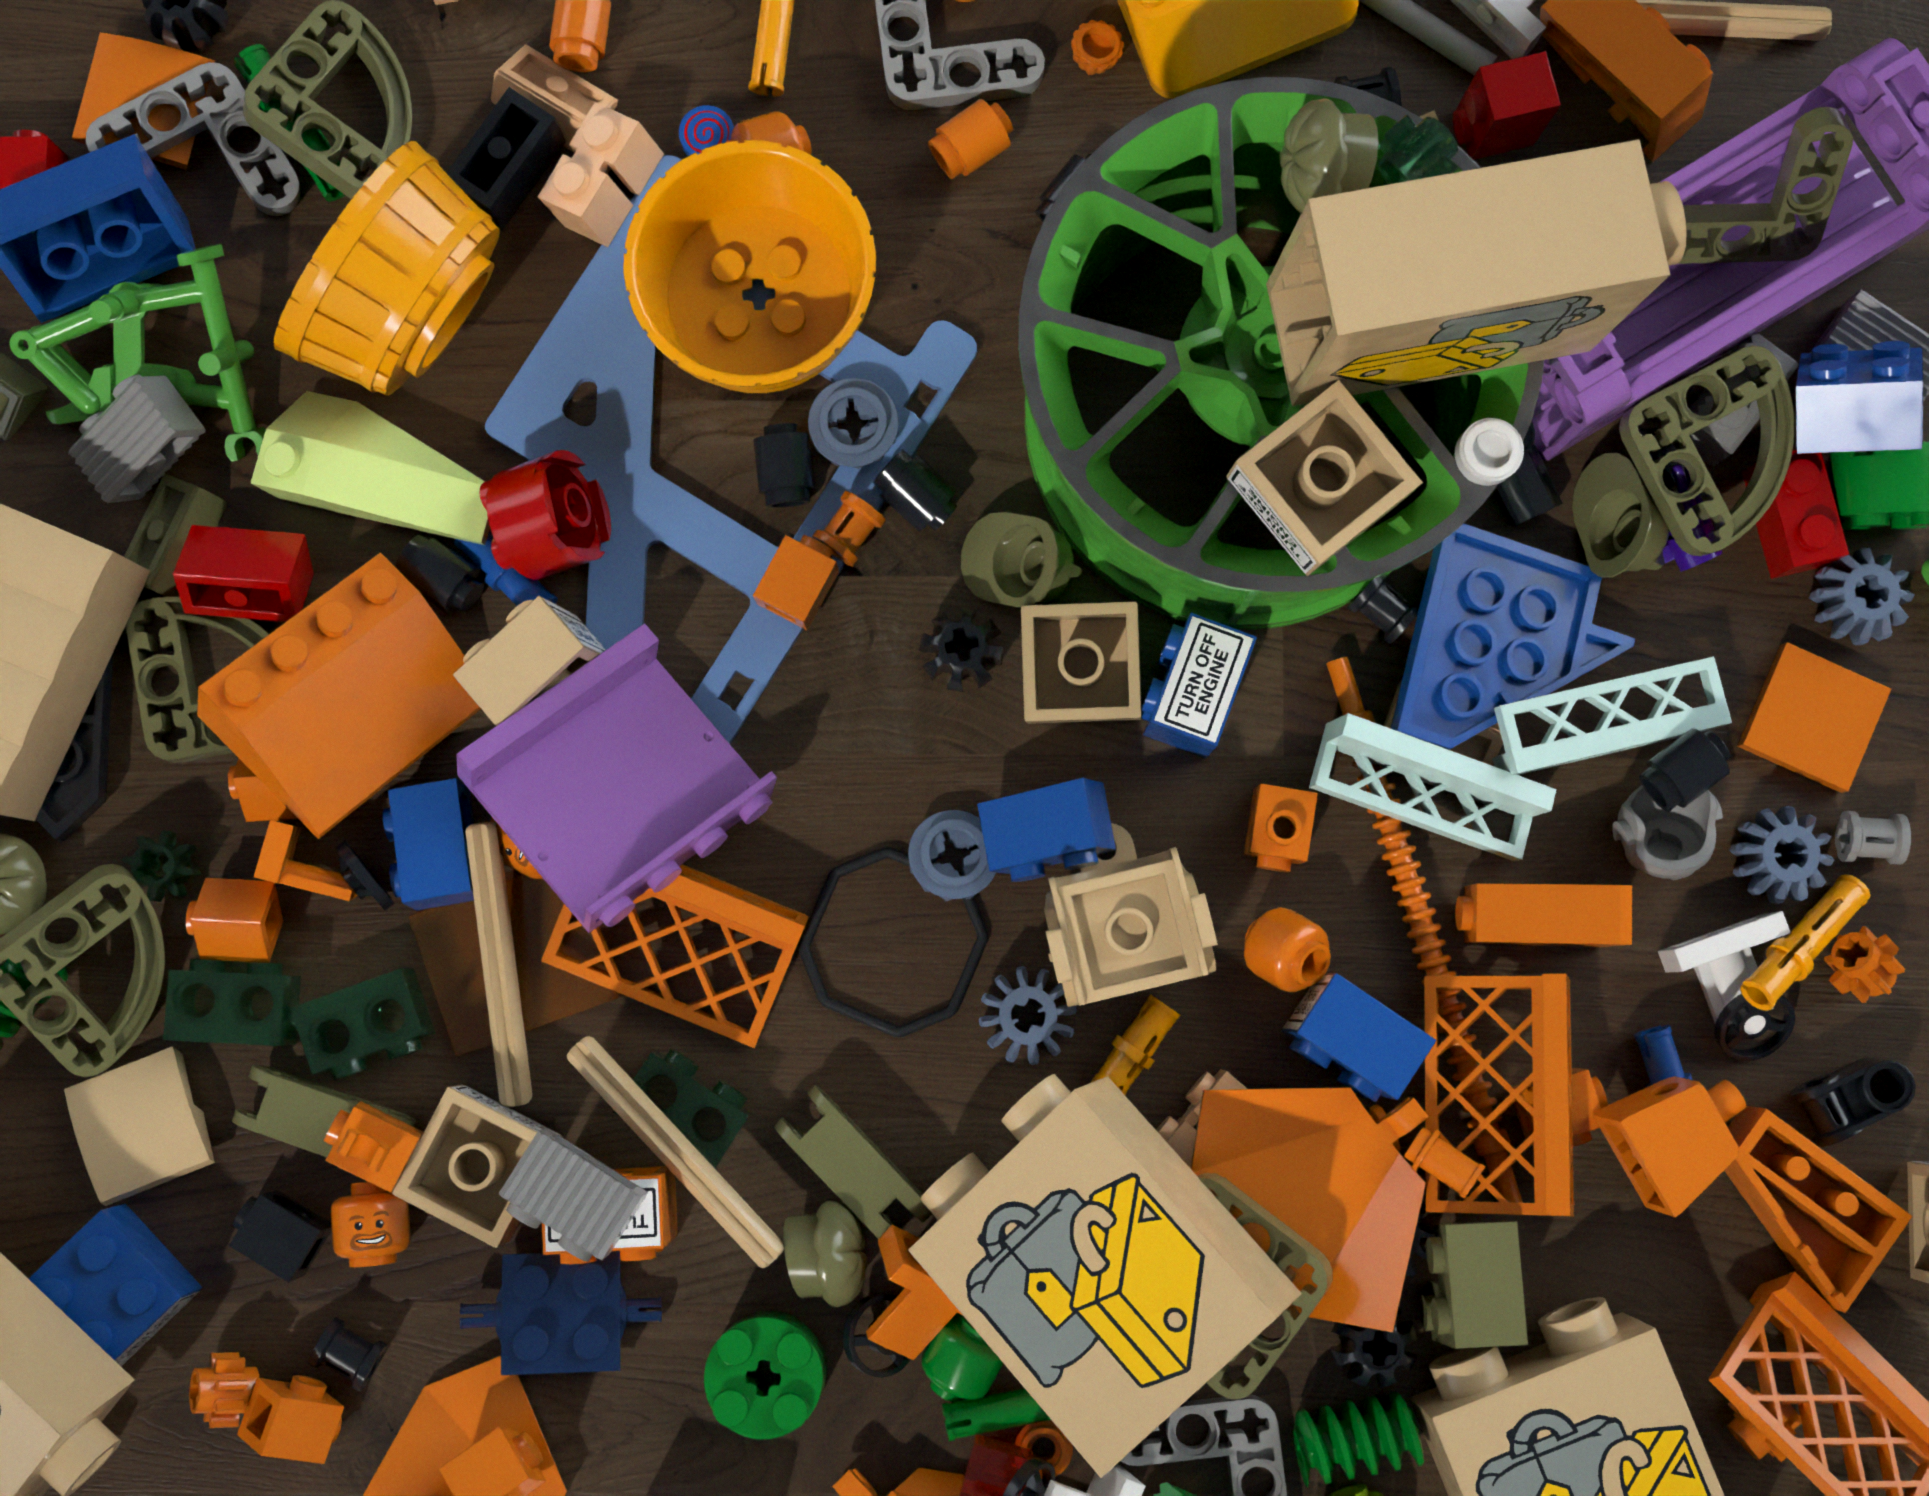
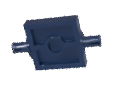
(560, 1314)

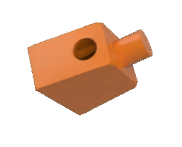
(1673, 1139)

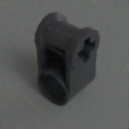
(1843, 1103)

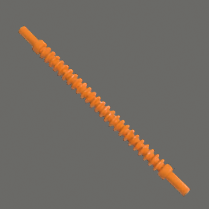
(1427, 942)

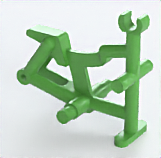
(126, 308)

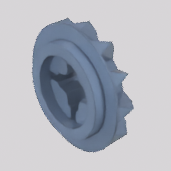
(832, 407)
(928, 845)

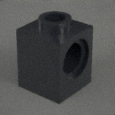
(279, 1234)

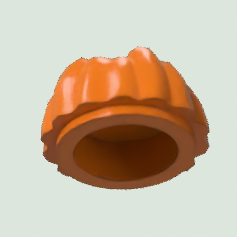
(1096, 46)

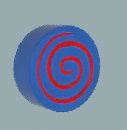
(704, 128)

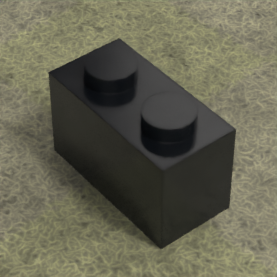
(507, 156)

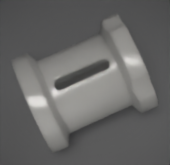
(1892, 843)

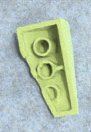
(361, 465)

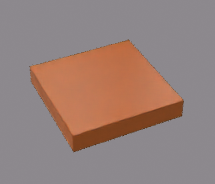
(1814, 717)

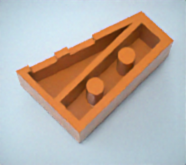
(1635, 62)
(1813, 1206)

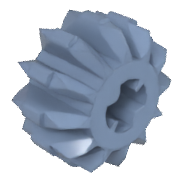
(1851, 613)
(1802, 850)
(1034, 1033)

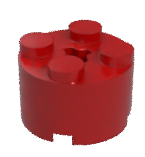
(545, 516)

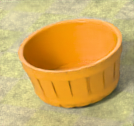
(741, 219)
(391, 276)

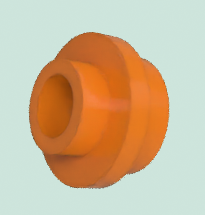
(1063, 1448)

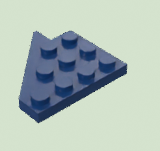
(1496, 631)

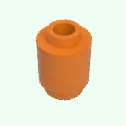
(579, 33)
(971, 138)

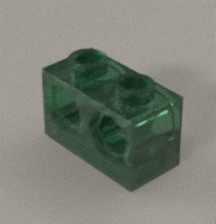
(361, 1012)
(232, 1015)
(692, 1097)

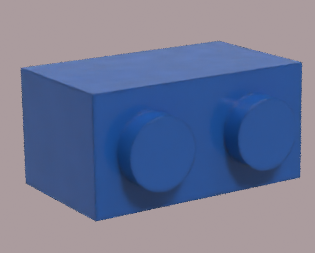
(1047, 828)
(430, 843)

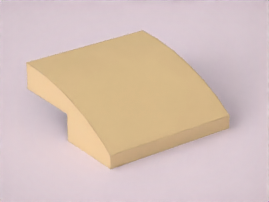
(138, 1126)

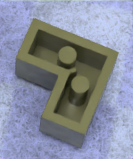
(1477, 1285)

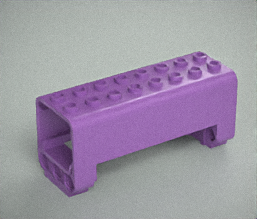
(1718, 305)

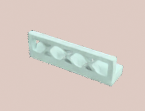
(1614, 739)
(1436, 766)

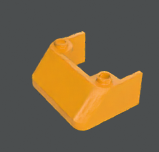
(1210, 41)

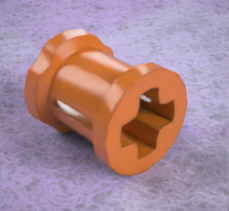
(849, 527)

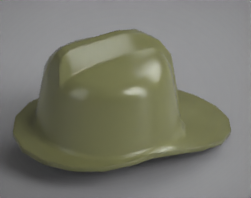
(1617, 518)
(1016, 560)

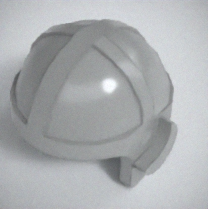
(1667, 842)

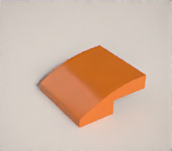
(127, 69)

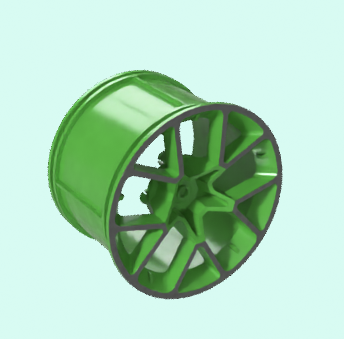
(1164, 182)

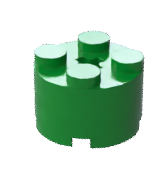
(1881, 487)
(740, 1398)

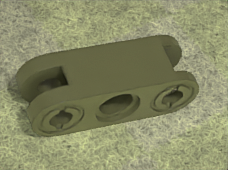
(299, 1109)
(852, 1165)

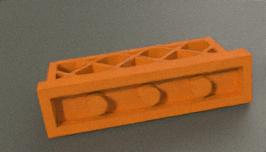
(709, 900)
(1551, 1092)
(1854, 1376)

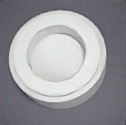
(1489, 451)

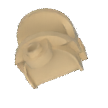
(1127, 925)

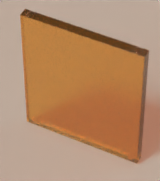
(454, 964)

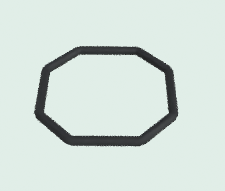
(859, 1015)

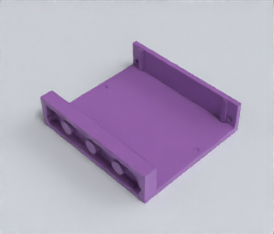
(612, 781)

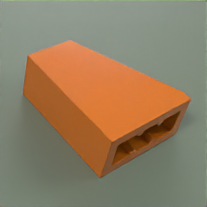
(1546, 914)

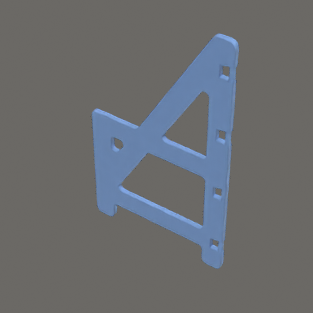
(604, 344)

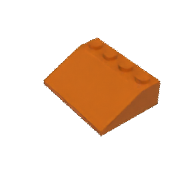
(341, 695)

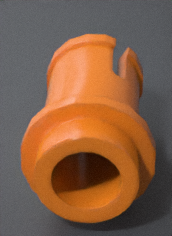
(1443, 1161)

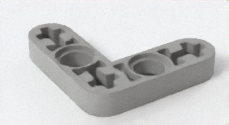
(934, 65)
(217, 118)
(1240, 1451)

